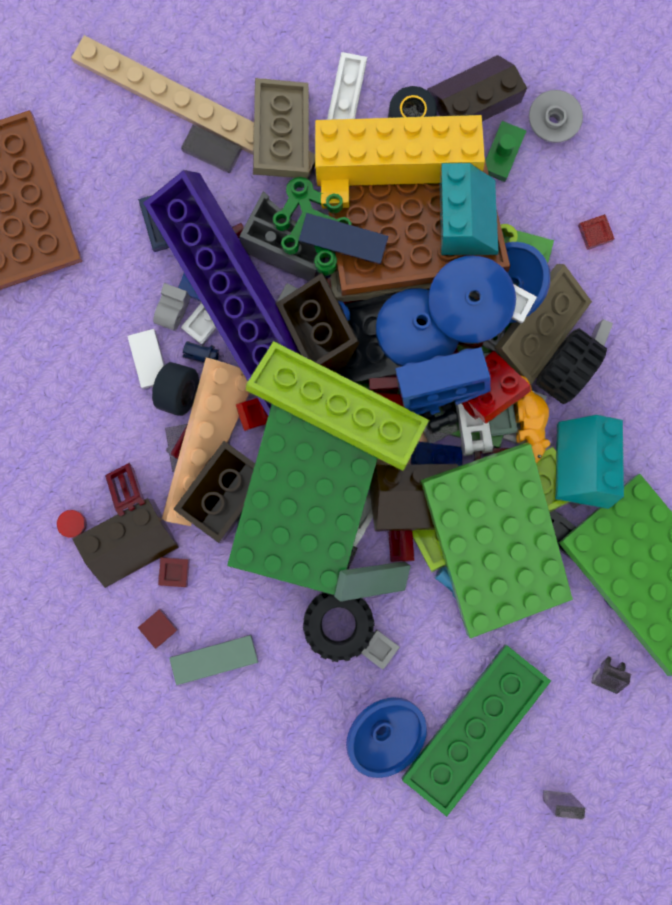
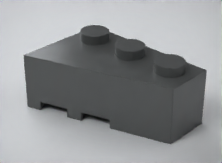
(264, 242)

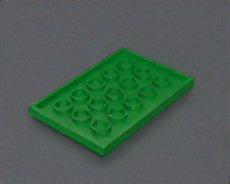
(302, 504)

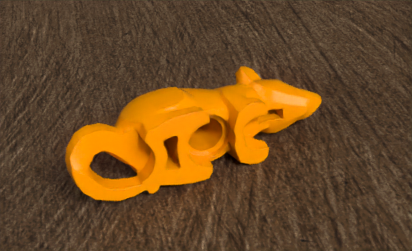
(532, 415)

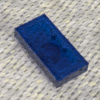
(436, 454)

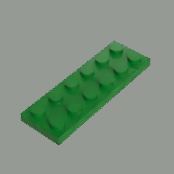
(475, 730)

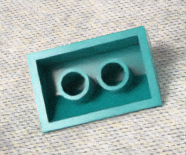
(467, 211)
(590, 461)

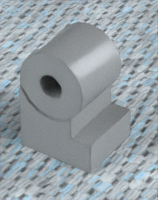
(171, 307)

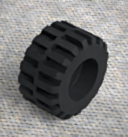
(571, 366)
(338, 649)

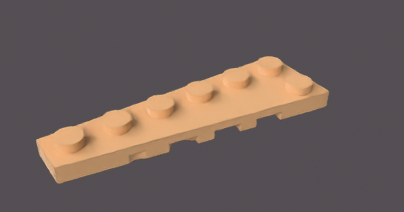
(208, 426)

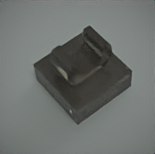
(610, 677)

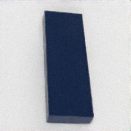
(343, 238)

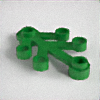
(303, 199)

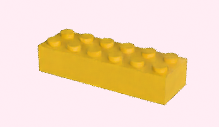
(396, 148)

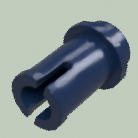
(199, 352)

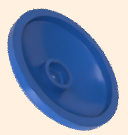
(528, 271)
(461, 317)
(403, 337)
(386, 737)

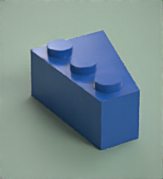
(443, 380)

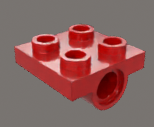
(506, 389)

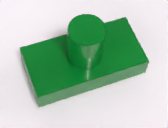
(504, 150)

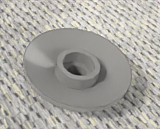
(560, 106)

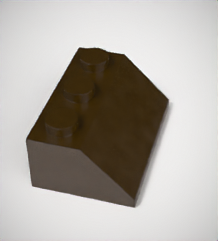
(480, 90)
(319, 324)
(218, 493)
(399, 497)
(126, 543)

